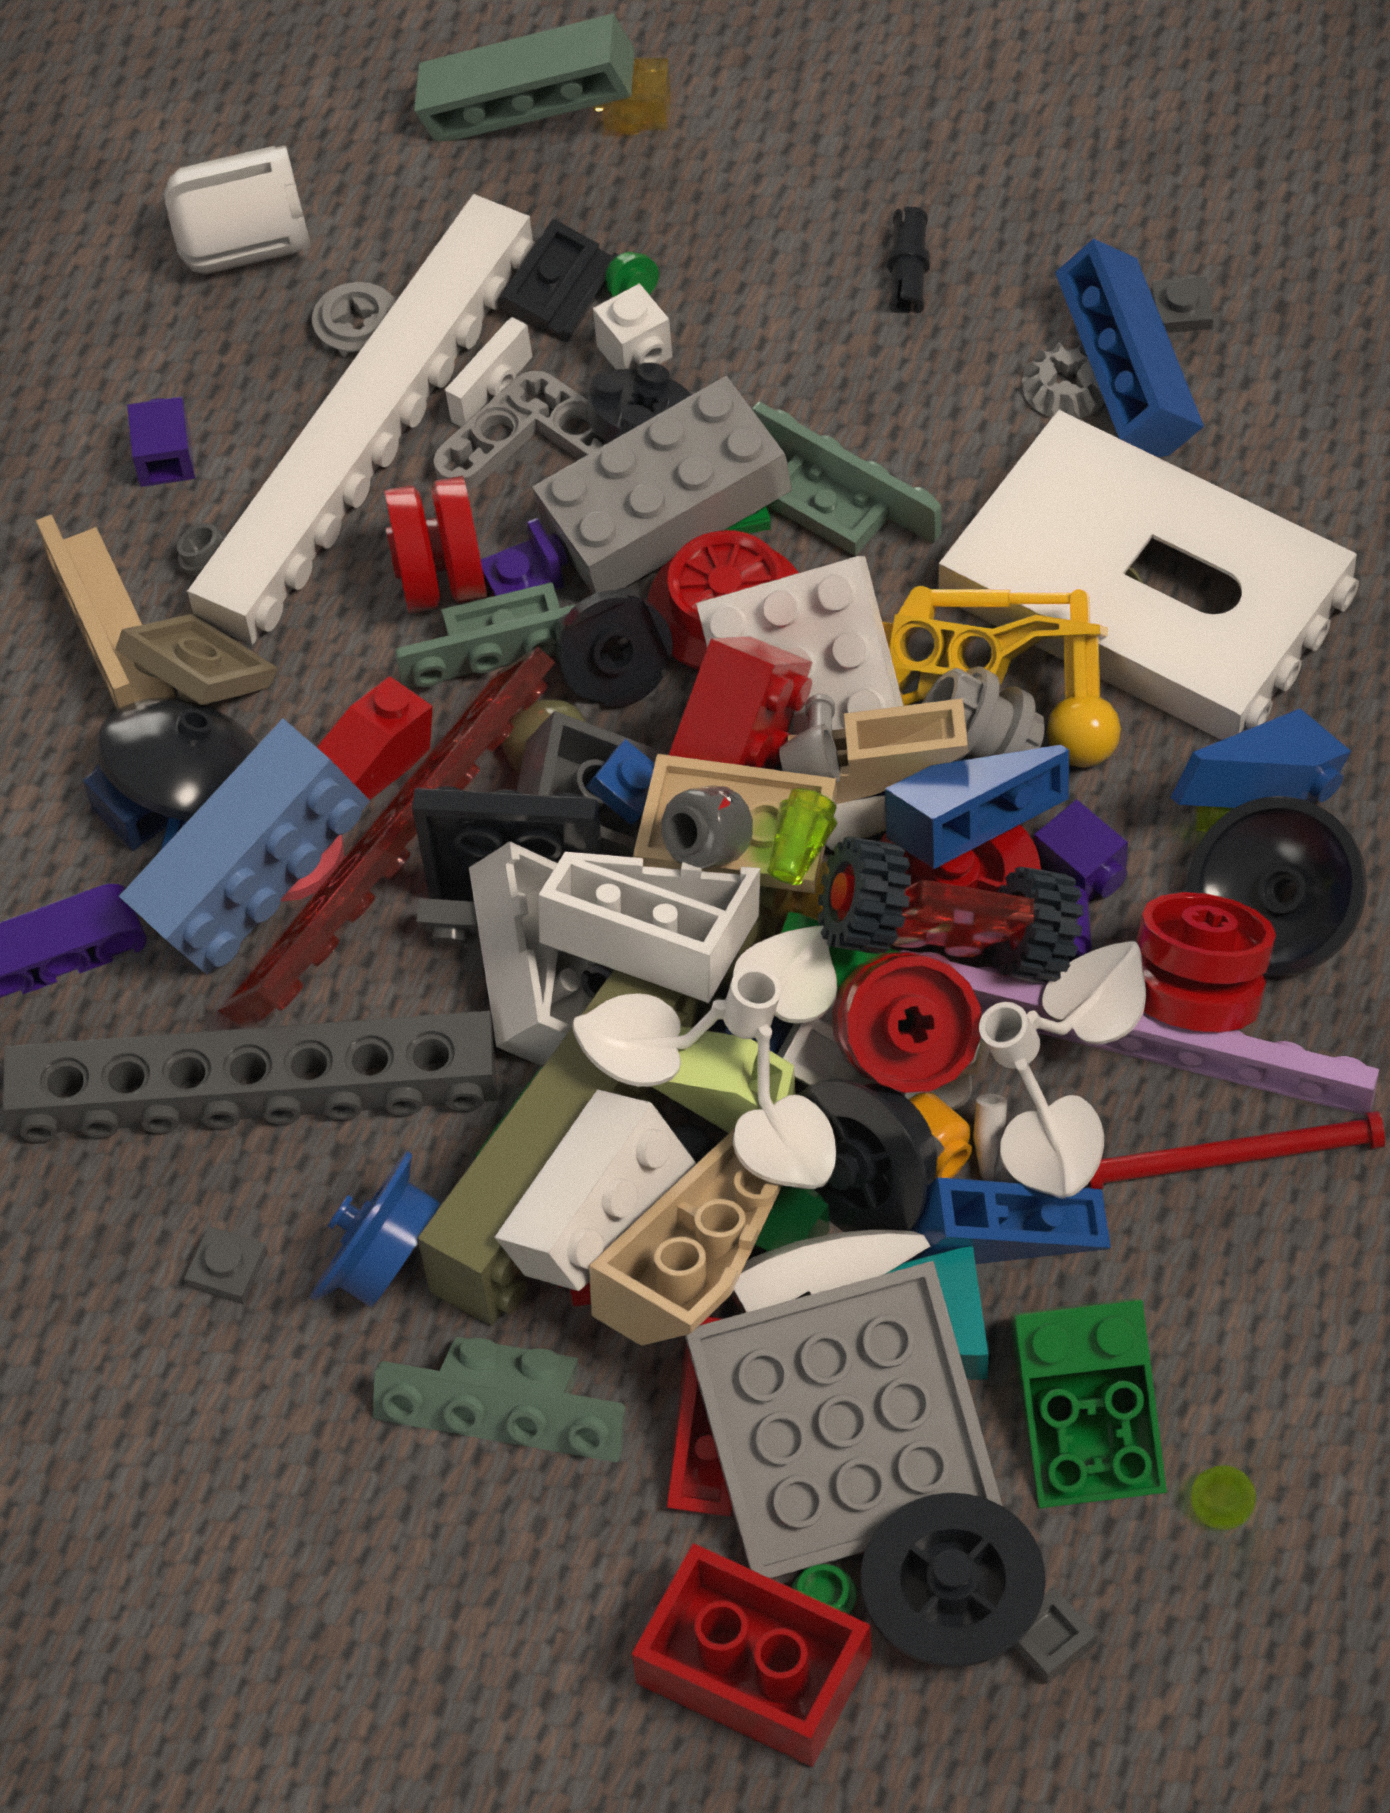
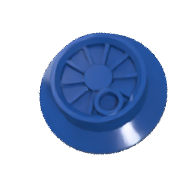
(377, 1236)

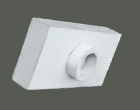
(489, 371)

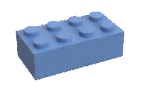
(246, 848)

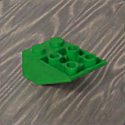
(1088, 1402)

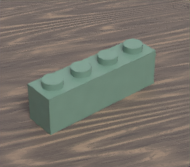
(525, 79)

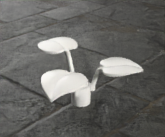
(781, 976)
(1062, 1142)

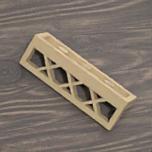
(99, 609)

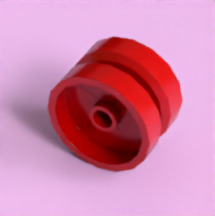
(434, 544)
(1204, 961)
(942, 1029)

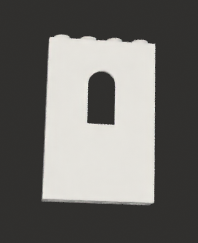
(1079, 519)

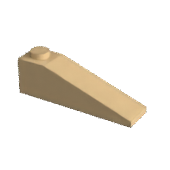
(682, 1251)

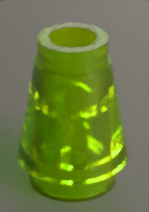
(800, 834)

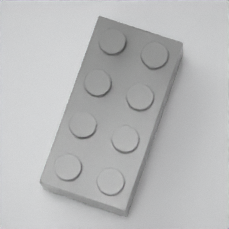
(662, 487)

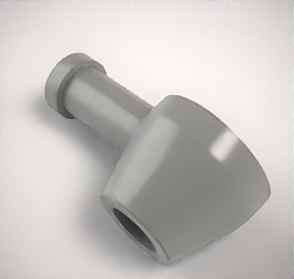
(814, 748)

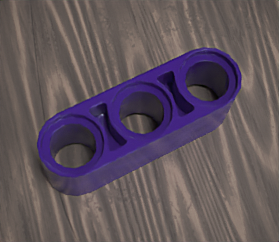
(66, 937)

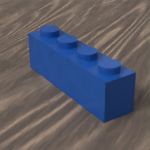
(1129, 349)

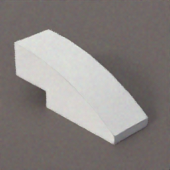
(822, 1265)

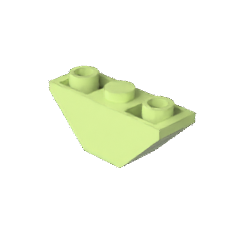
(722, 1078)

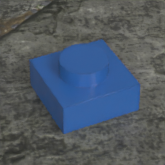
(624, 781)

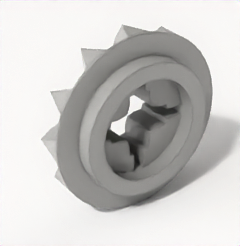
(332, 314)
(1048, 396)

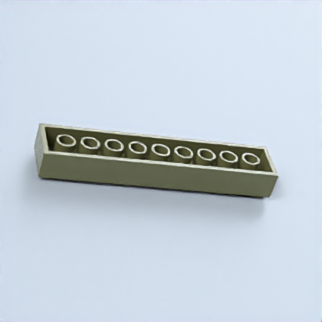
(459, 1242)

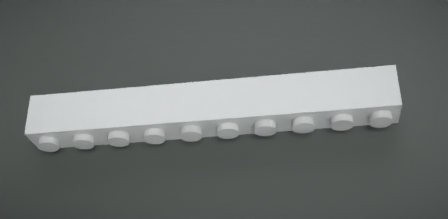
(361, 422)

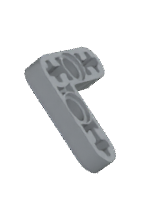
(524, 419)

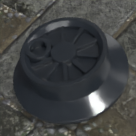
(881, 1156)
(953, 1579)

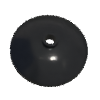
(170, 753)
(1282, 842)

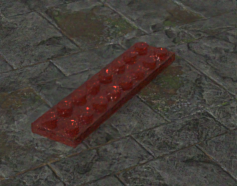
(382, 846)

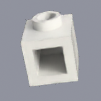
(632, 330)

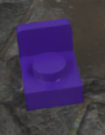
(527, 563)

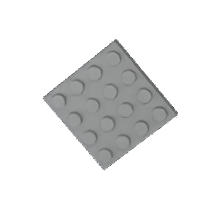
(838, 1415)

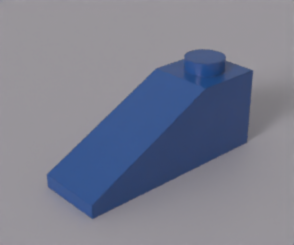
(1272, 759)
(973, 801)
(1010, 1221)

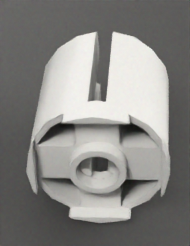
(236, 211)

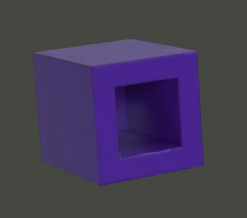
(161, 441)
(1084, 849)

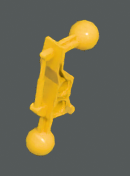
(1078, 722)

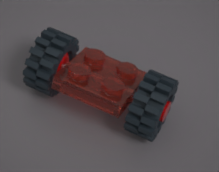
(1024, 923)

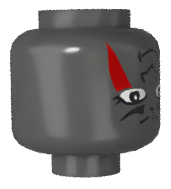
(707, 826)

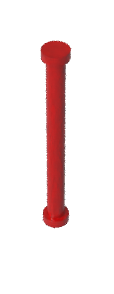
(1241, 1150)

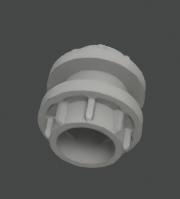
(994, 720)

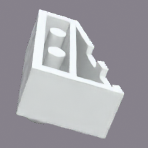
(650, 920)
(529, 984)
(593, 1189)

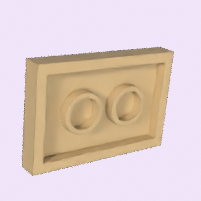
(758, 787)

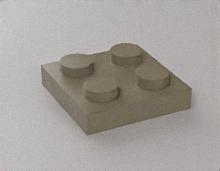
(195, 659)

